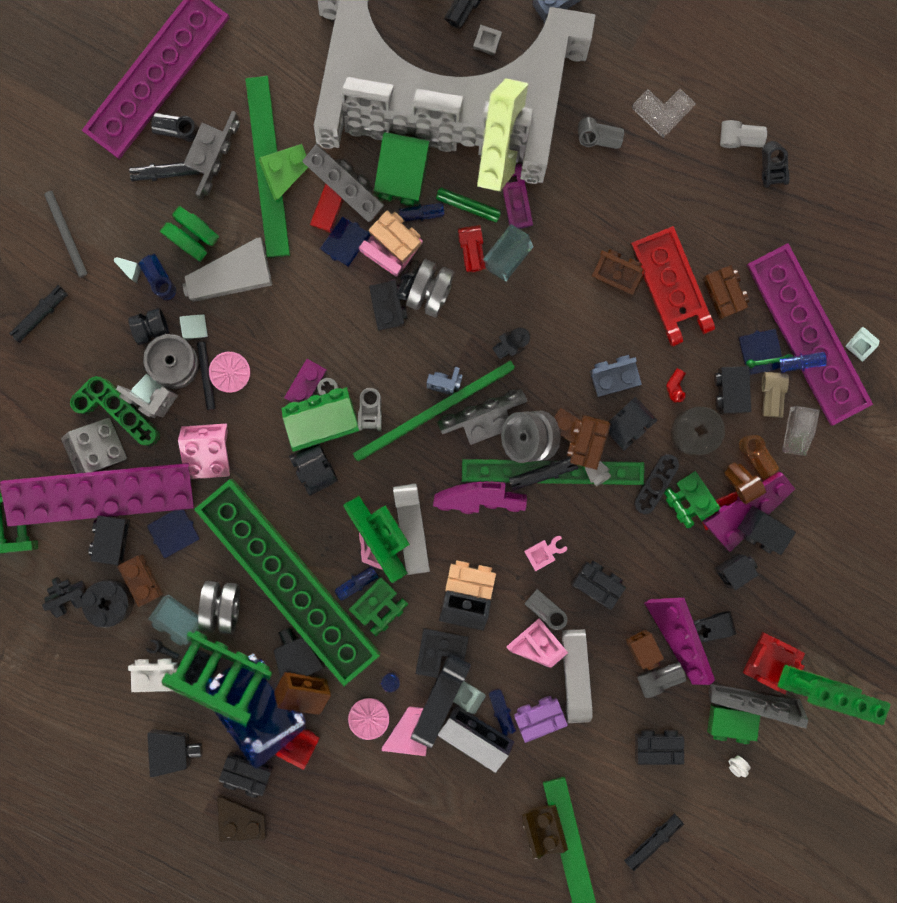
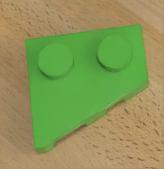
(283, 169)

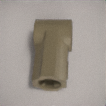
(774, 388)

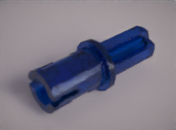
(422, 212)
(803, 362)
(356, 583)
(390, 682)
(502, 712)

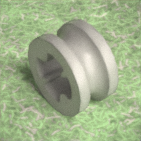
(321, 383)

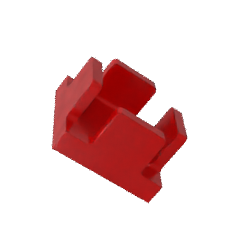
(769, 661)

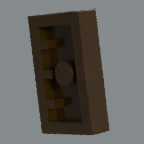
(544, 831)

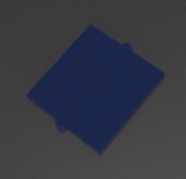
(345, 241)
(761, 347)
(173, 532)

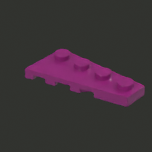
(680, 633)

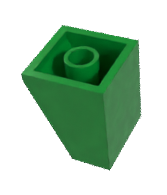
(401, 169)

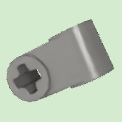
(370, 412)

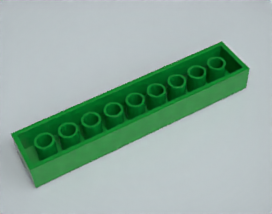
(287, 581)

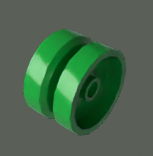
(190, 233)

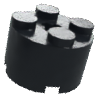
(630, 423)
(313, 468)
(94, 603)

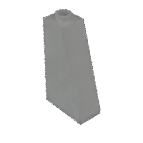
(232, 273)

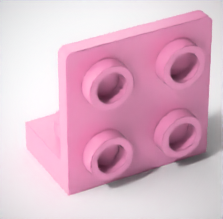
(383, 257)
(205, 450)

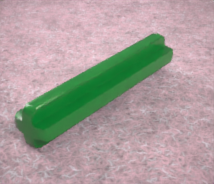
(468, 204)

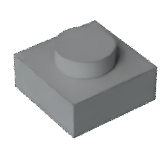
(487, 40)

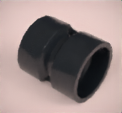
(148, 326)

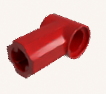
(471, 243)

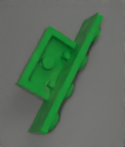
(381, 536)

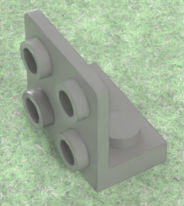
(160, 404)
(93, 447)

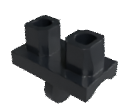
(512, 342)
(61, 593)

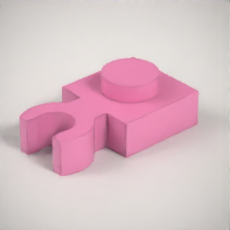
(541, 553)

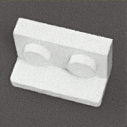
(148, 676)

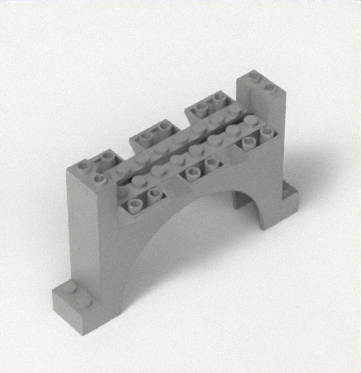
(380, 92)

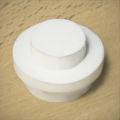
(739, 766)

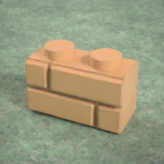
(395, 236)
(470, 580)

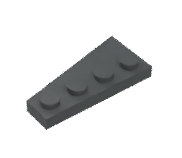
(762, 704)

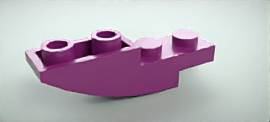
(470, 495)

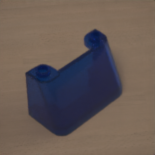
(268, 726)

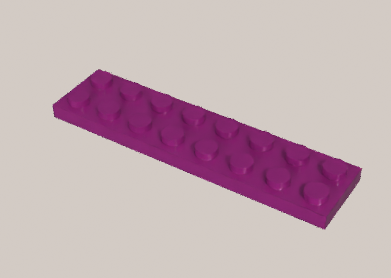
(155, 75)
(809, 332)
(97, 494)

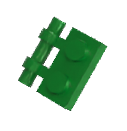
(698, 496)
(373, 601)

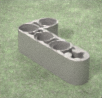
(411, 525)
(577, 677)

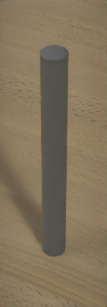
(65, 233)

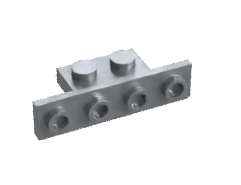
(208, 150)
(344, 181)
(483, 419)

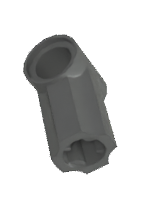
(600, 135)
(545, 608)
(655, 681)

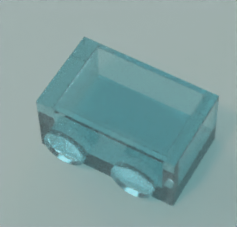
(508, 252)
(174, 619)

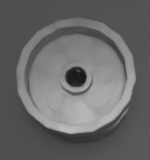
(432, 289)
(159, 357)
(530, 436)
(219, 607)

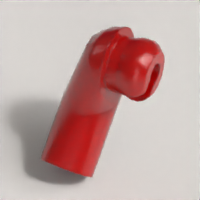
(674, 388)

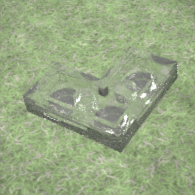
(663, 116)

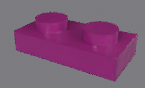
(305, 382)

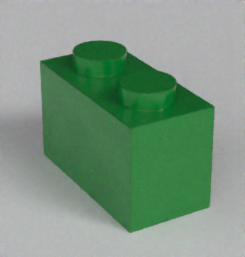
(733, 723)

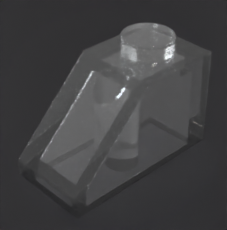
(800, 430)

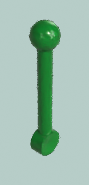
(751, 363)

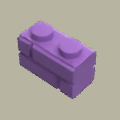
(540, 719)

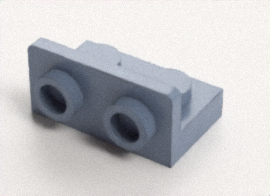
(616, 376)
(441, 383)

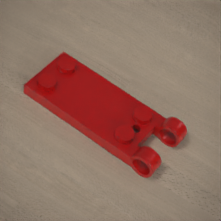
(671, 282)

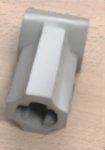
(736, 135)

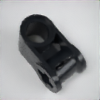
(774, 169)
(717, 626)

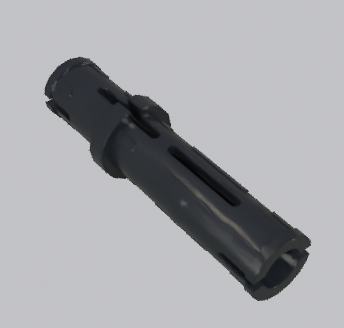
(160, 171)
(44, 307)
(542, 473)
(649, 846)

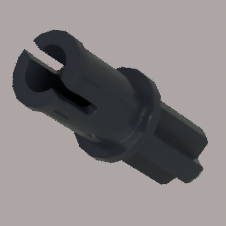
(407, 280)

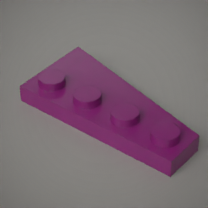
(726, 522)

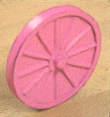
(229, 372)
(368, 718)

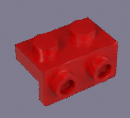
(299, 749)

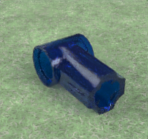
(157, 276)

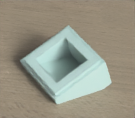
(130, 268)
(193, 327)
(862, 344)
(145, 388)
(469, 698)

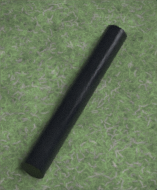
(207, 384)

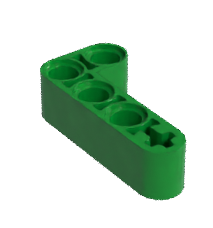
(120, 414)

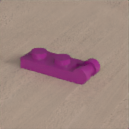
(517, 201)

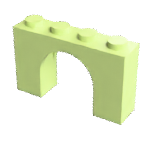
(497, 159)

